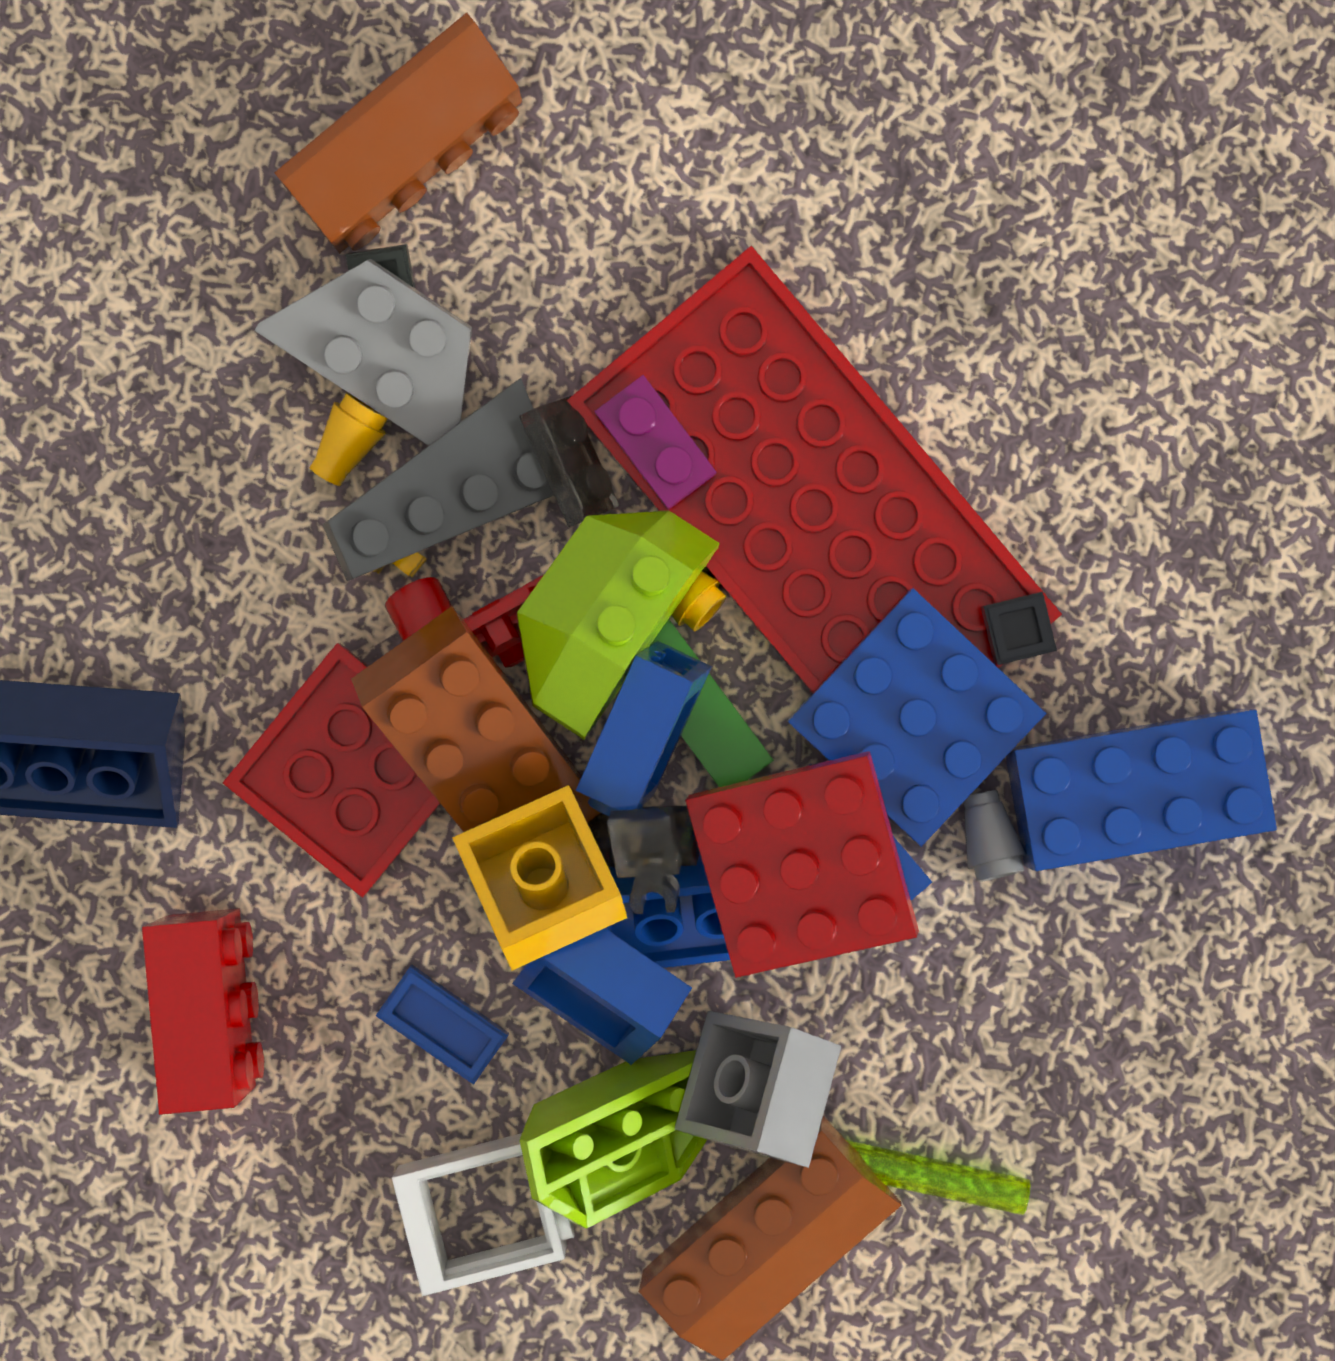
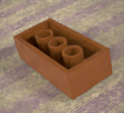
(464, 725)

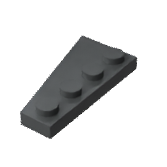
(447, 489)

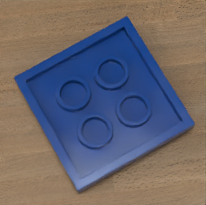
(925, 712)

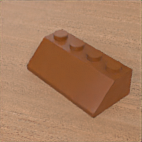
(403, 136)
(765, 1244)

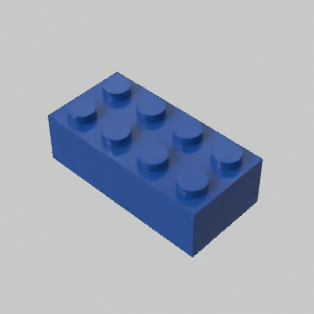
(1141, 789)

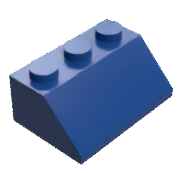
(677, 937)

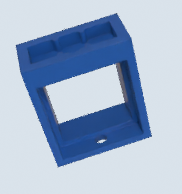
(643, 729)
(607, 992)

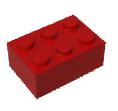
(201, 1010)

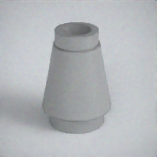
(991, 838)

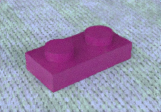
(655, 442)

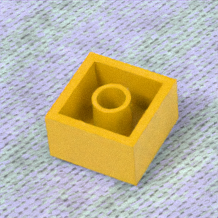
(540, 877)

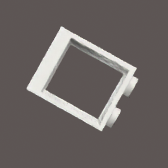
(423, 1233)

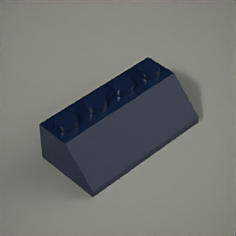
(91, 753)

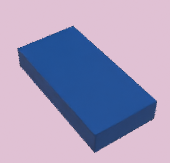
(442, 1024)

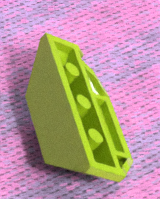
(604, 607)
(610, 1139)

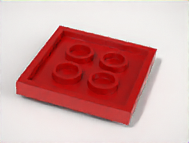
(334, 778)
(802, 865)

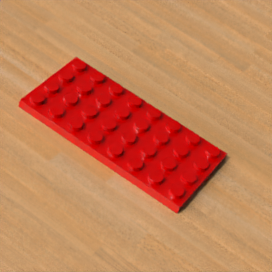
(816, 483)

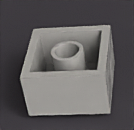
(758, 1087)

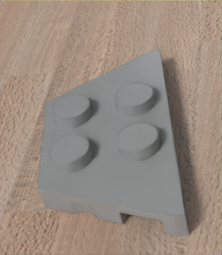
(381, 347)

